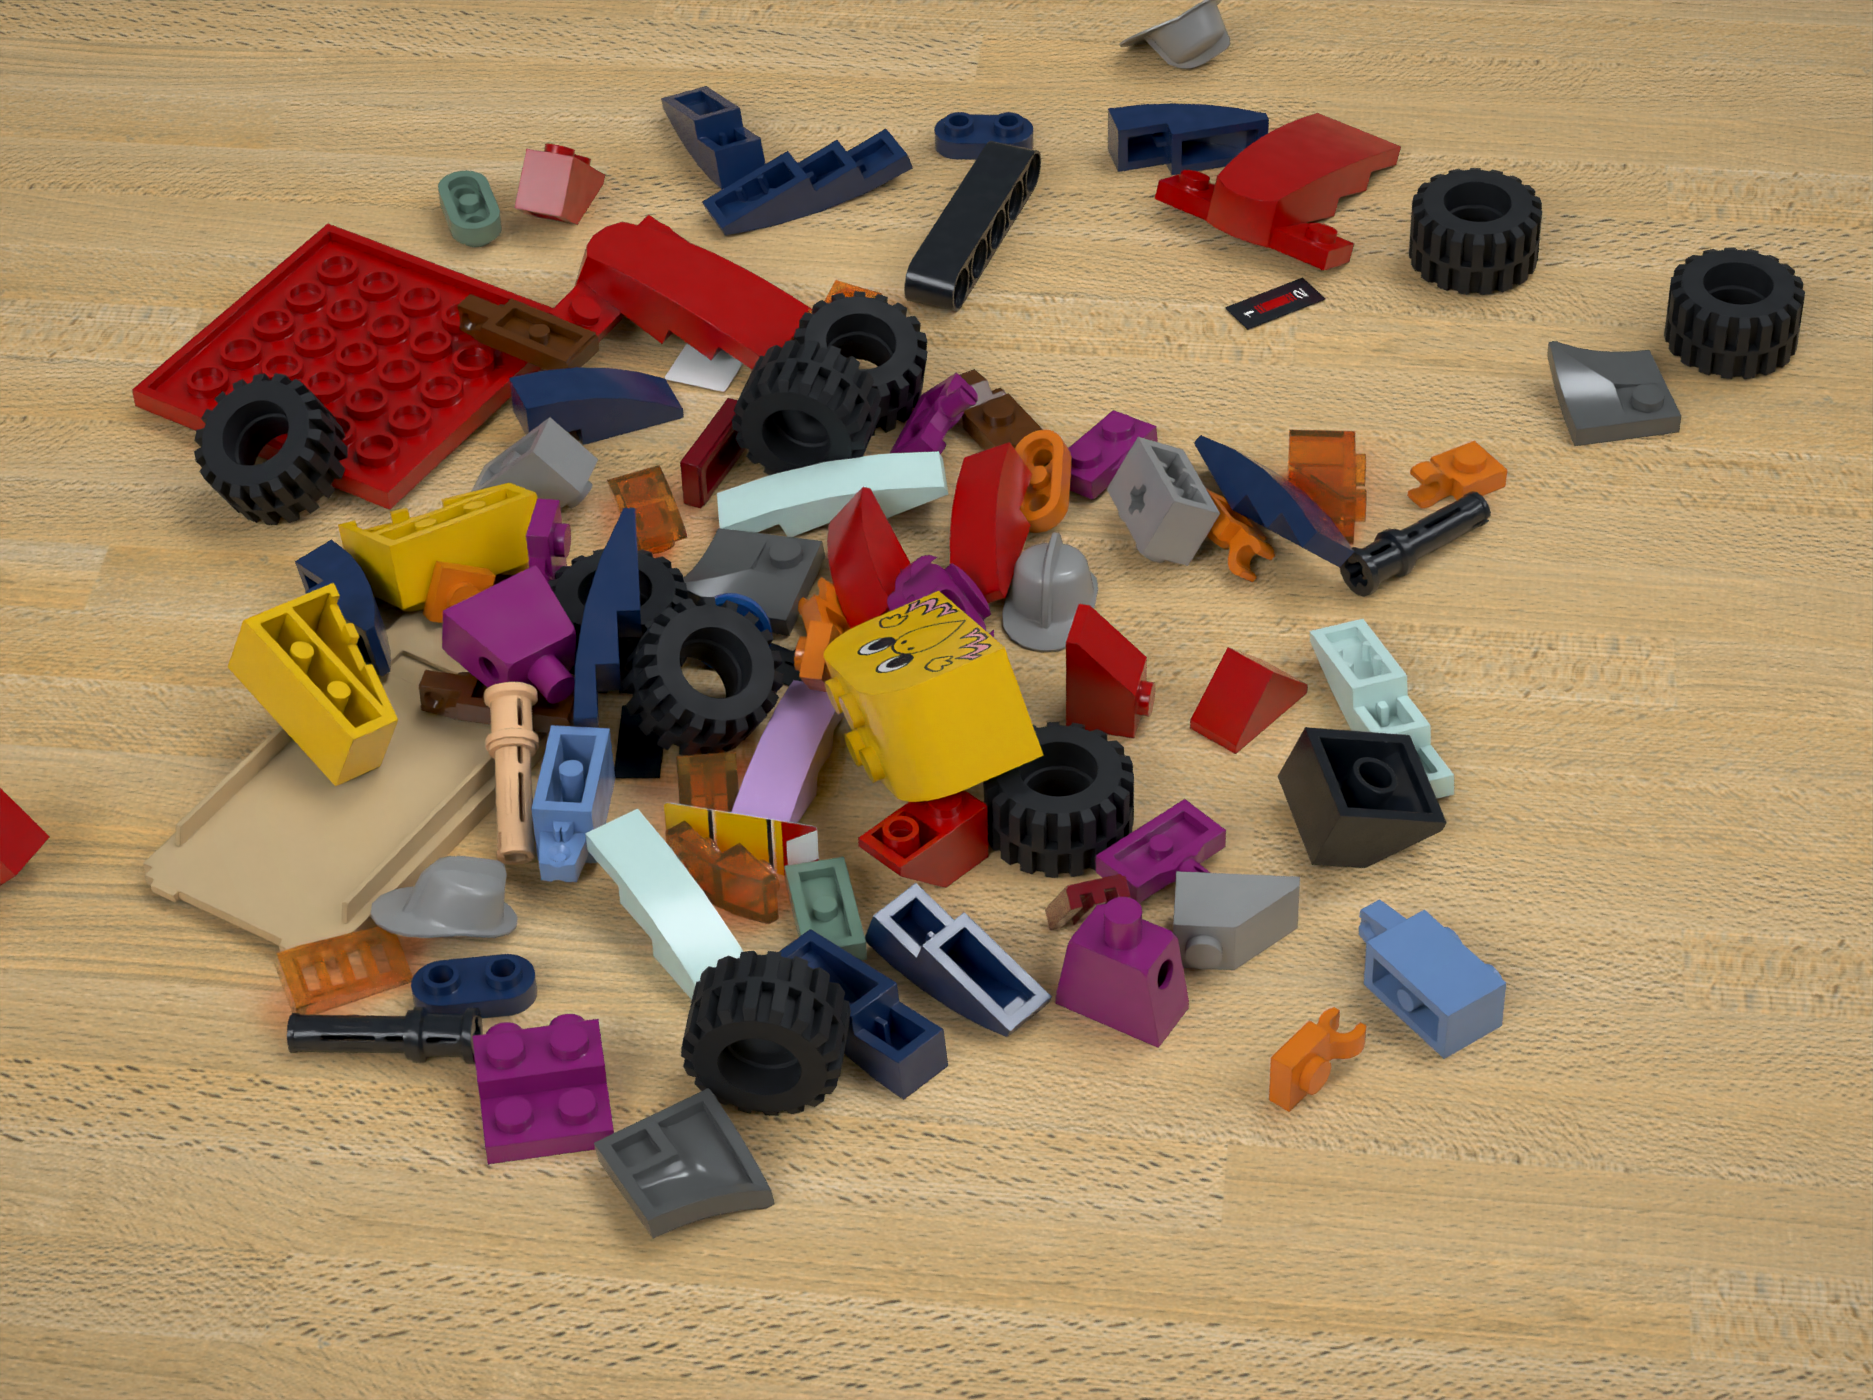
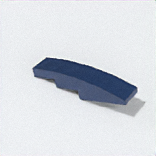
(794, 190)
(1273, 501)
(608, 615)

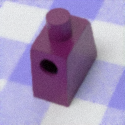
(514, 636)
(1124, 973)

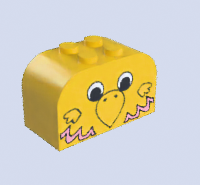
(929, 701)

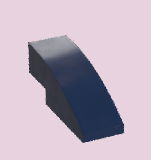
(714, 134)
(1181, 135)
(593, 401)
(356, 601)
(955, 962)
(883, 1034)

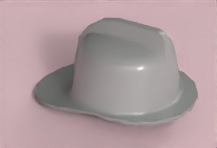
(1189, 38)
(1046, 593)
(450, 900)

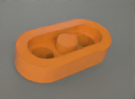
(1049, 486)

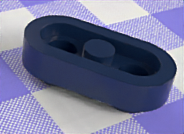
(965, 135)
(492, 983)

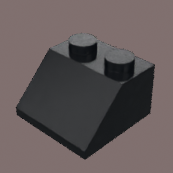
(1358, 796)

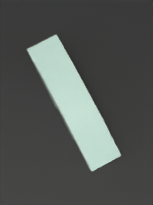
(818, 492)
(1375, 692)
(662, 898)

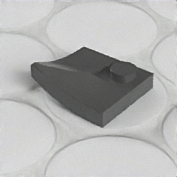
(1611, 394)
(762, 567)
(684, 1165)

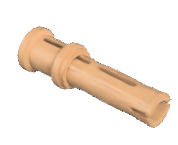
(512, 746)

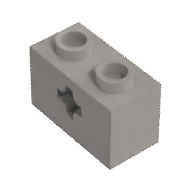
(1162, 502)

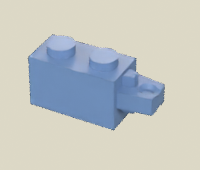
(571, 798)
(1430, 978)

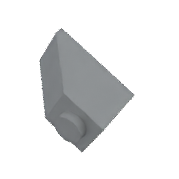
(545, 463)
(1231, 916)

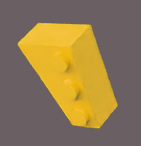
(471, 529)
(315, 683)

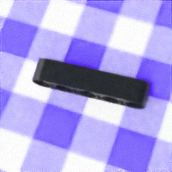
(972, 226)

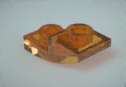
(655, 508)
(729, 878)

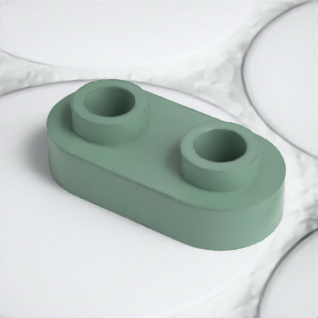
(469, 208)

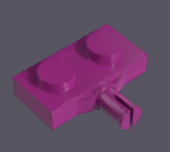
(935, 415)
(1103, 450)
(548, 538)
(1162, 846)

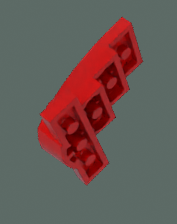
(1283, 184)
(679, 290)

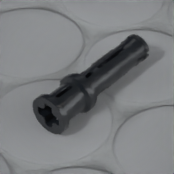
(1397, 550)
(416, 1034)

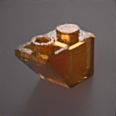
(1328, 472)

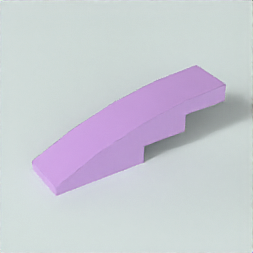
(789, 756)

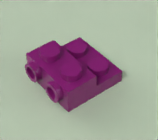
(542, 1089)

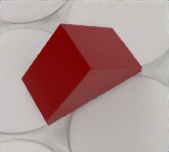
(1244, 700)

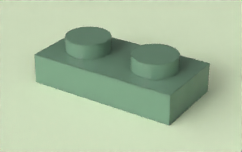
(826, 903)

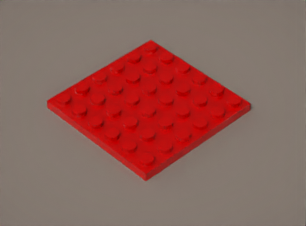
(370, 341)

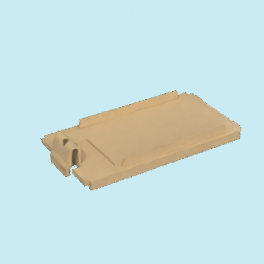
(309, 857)

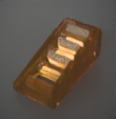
(329, 996)

